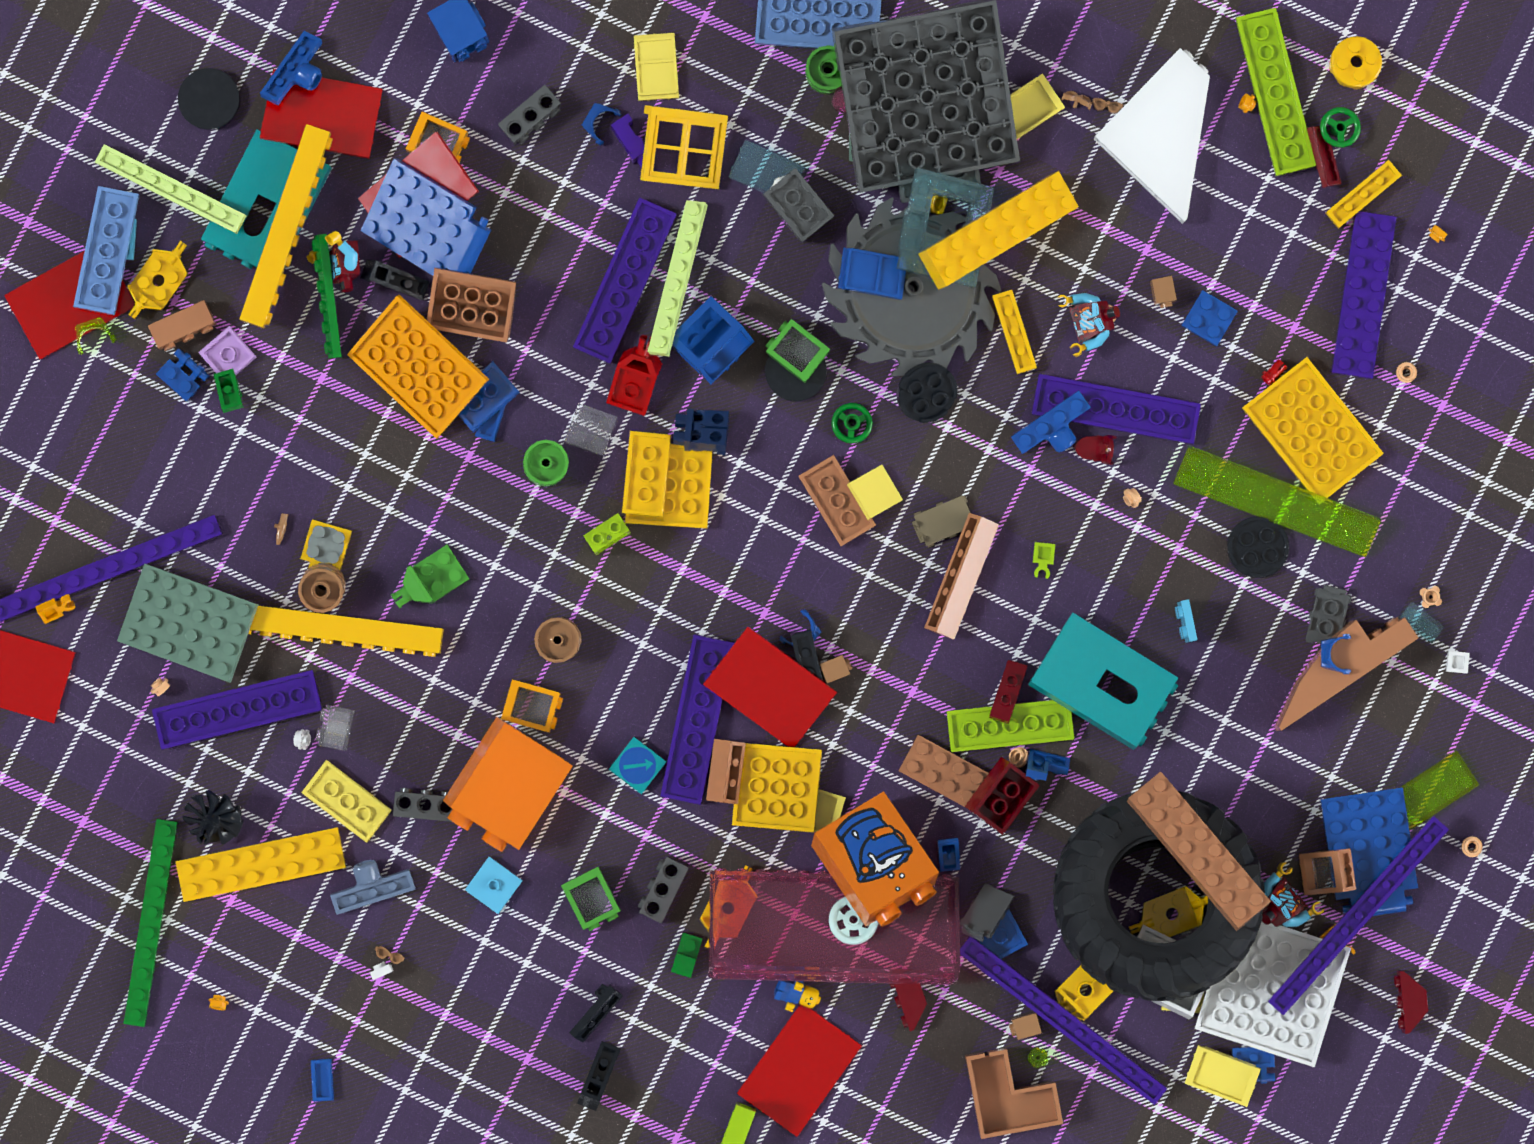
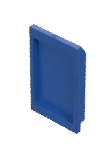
(871, 273)

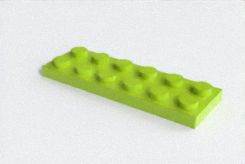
(1028, 725)

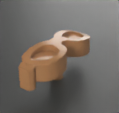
(1073, 96)
(1113, 107)
(382, 953)

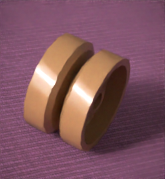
(316, 598)
(569, 635)

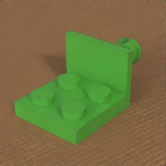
(431, 578)

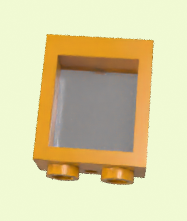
(453, 136)
(533, 707)

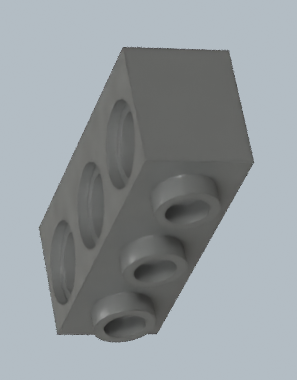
(532, 104)
(415, 809)
(673, 884)

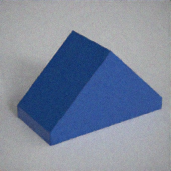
(948, 854)

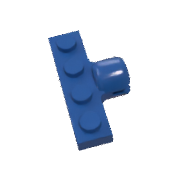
(295, 70)
(1053, 425)

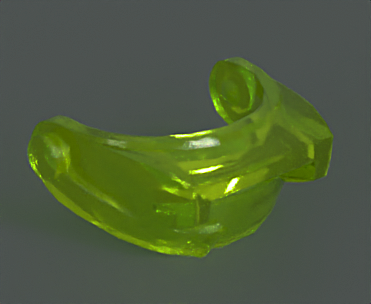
(96, 323)

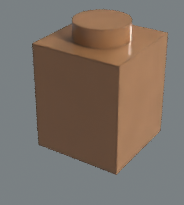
(1163, 291)
(835, 668)
(1025, 1026)

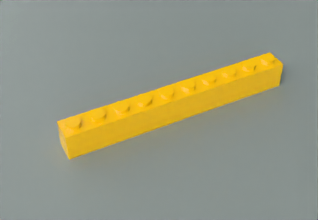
(285, 226)
(348, 630)

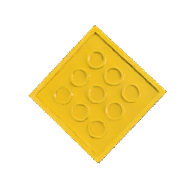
(685, 493)
(778, 788)

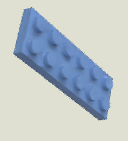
(106, 250)

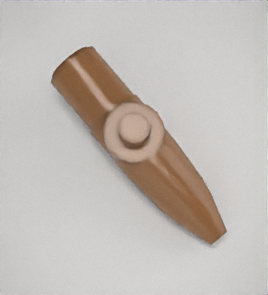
(281, 528)

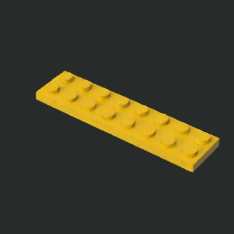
(260, 864)

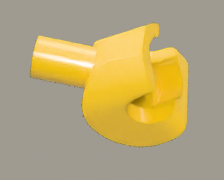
(938, 205)

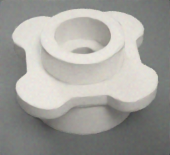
(302, 739)

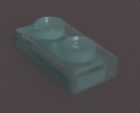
(1422, 622)

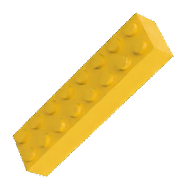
(998, 230)

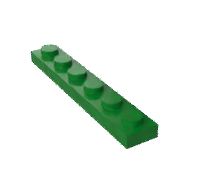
(327, 302)

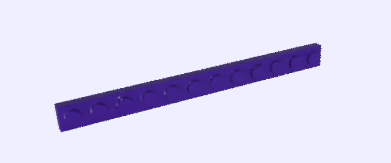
(110, 567)
(1358, 915)
(1062, 1020)

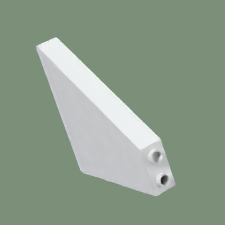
(1161, 131)

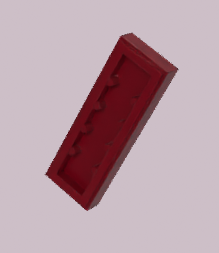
(1324, 158)
(1008, 691)

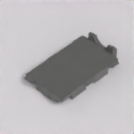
(1327, 613)
(986, 912)

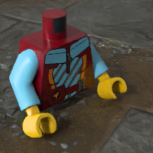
(343, 260)
(1091, 320)
(1286, 905)

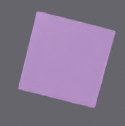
(227, 352)

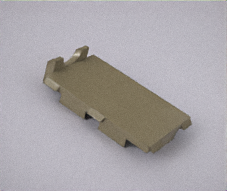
(941, 521)

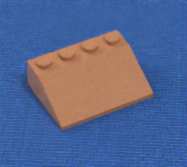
(471, 304)

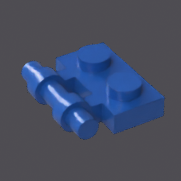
(177, 379)
(1259, 1058)

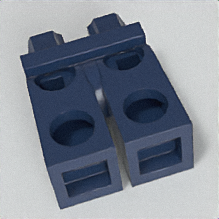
(703, 430)

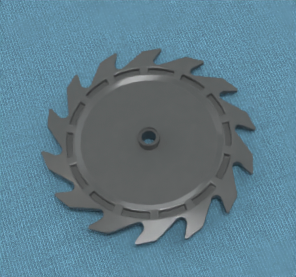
(924, 322)

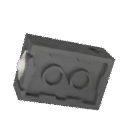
(797, 204)

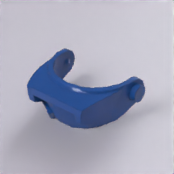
(590, 118)
(814, 628)
(1326, 661)

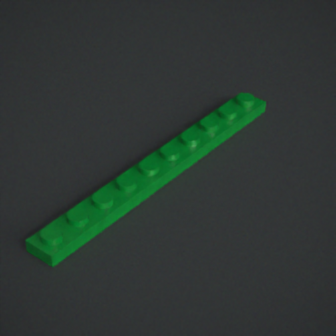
(150, 922)

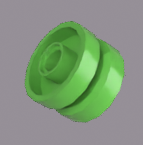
(818, 60)
(544, 475)

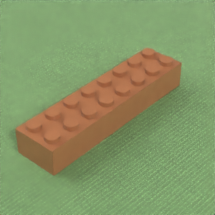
(1198, 851)

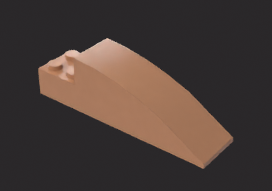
(1357, 654)

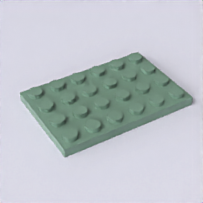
(187, 622)

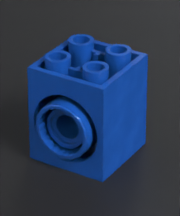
(459, 28)

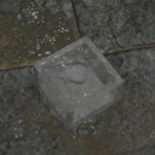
(591, 429)
(335, 727)

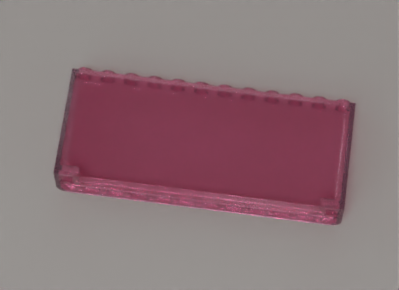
(780, 931)

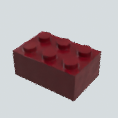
(1002, 795)

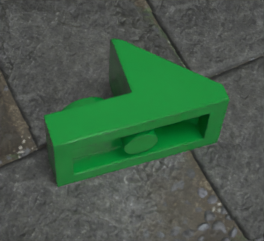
(228, 390)
(686, 955)

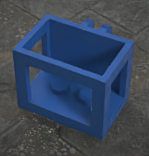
(711, 340)

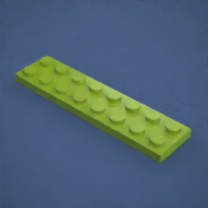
(1275, 92)

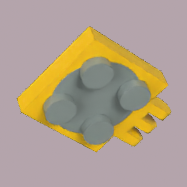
(326, 544)

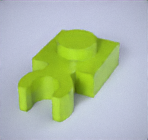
(1043, 555)

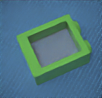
(795, 350)
(591, 900)

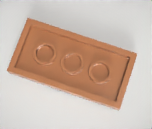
(831, 495)
(942, 771)

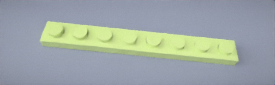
(170, 189)
(677, 278)

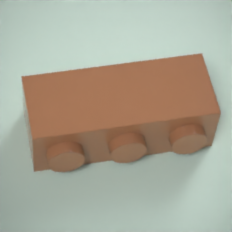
(182, 326)
(725, 771)

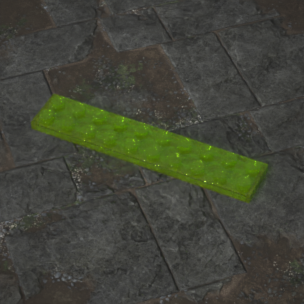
(1277, 501)

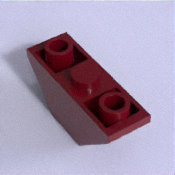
(912, 1001)
(1411, 1001)

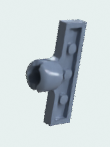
(371, 887)

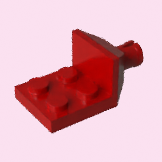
(635, 378)

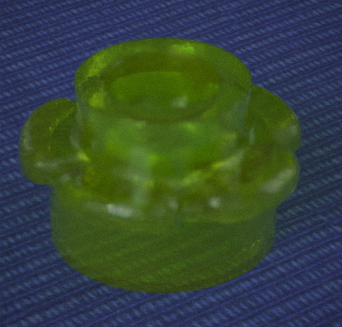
(1038, 1052)

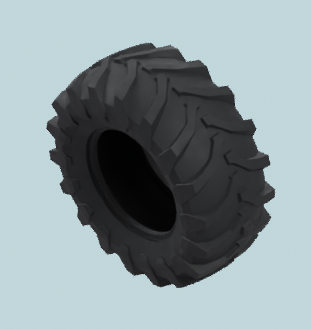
(1106, 947)

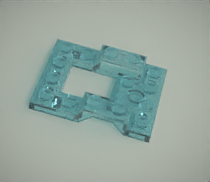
(913, 232)

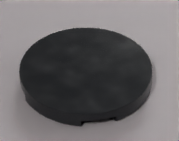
(208, 99)
(789, 386)
(926, 392)
(1257, 547)

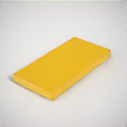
(646, 474)

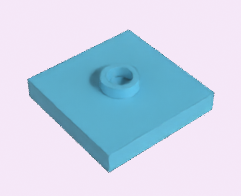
(493, 885)

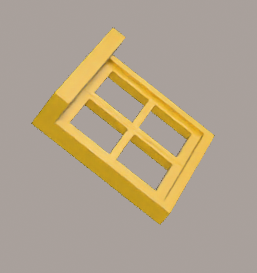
(687, 118)

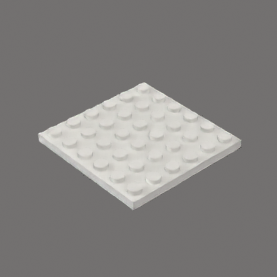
(1239, 1004)

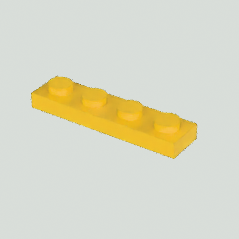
(1363, 194)
(1014, 331)

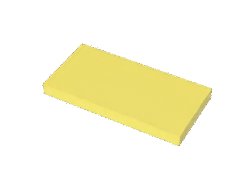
(346, 801)

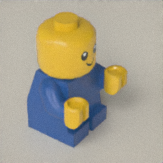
(795, 992)

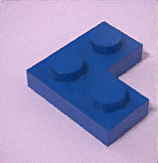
(1041, 762)

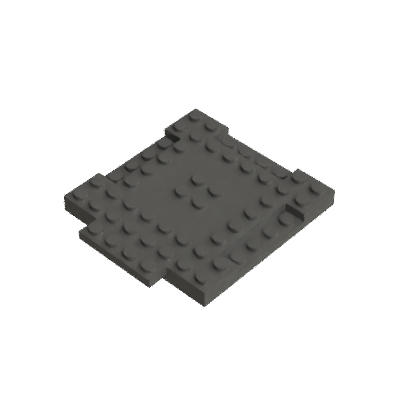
(926, 96)

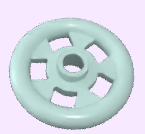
(844, 935)

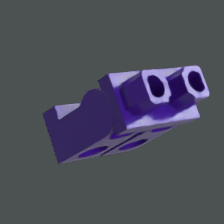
(632, 143)

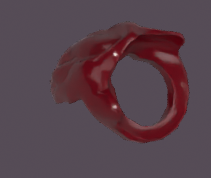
(1096, 448)

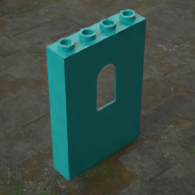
(261, 172)
(1078, 663)

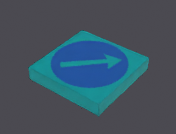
(637, 765)

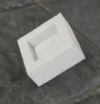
(1457, 662)
(381, 970)

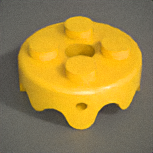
(1352, 76)

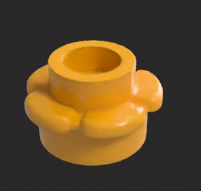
(1247, 103)
(1437, 233)
(218, 1002)

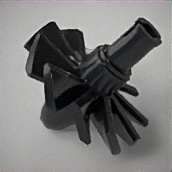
(218, 821)

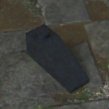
(394, 279)
(598, 1076)

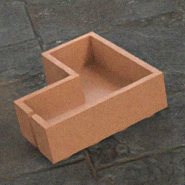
(1002, 1107)

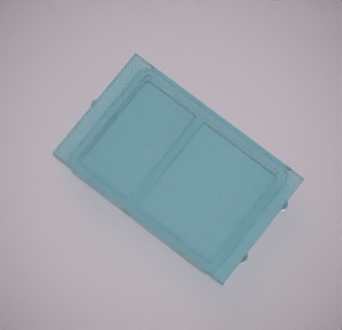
(760, 167)

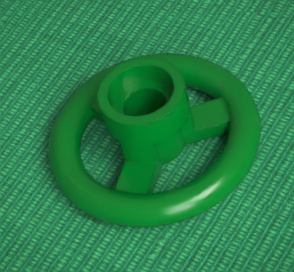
(1340, 143)
(838, 414)

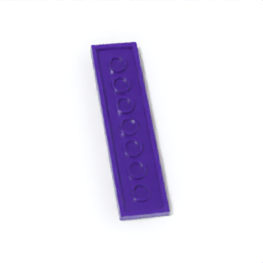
(624, 280)
(1363, 295)
(1122, 409)
(237, 709)
(694, 724)

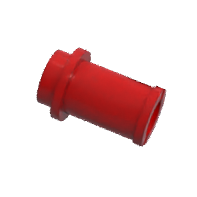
(1273, 372)

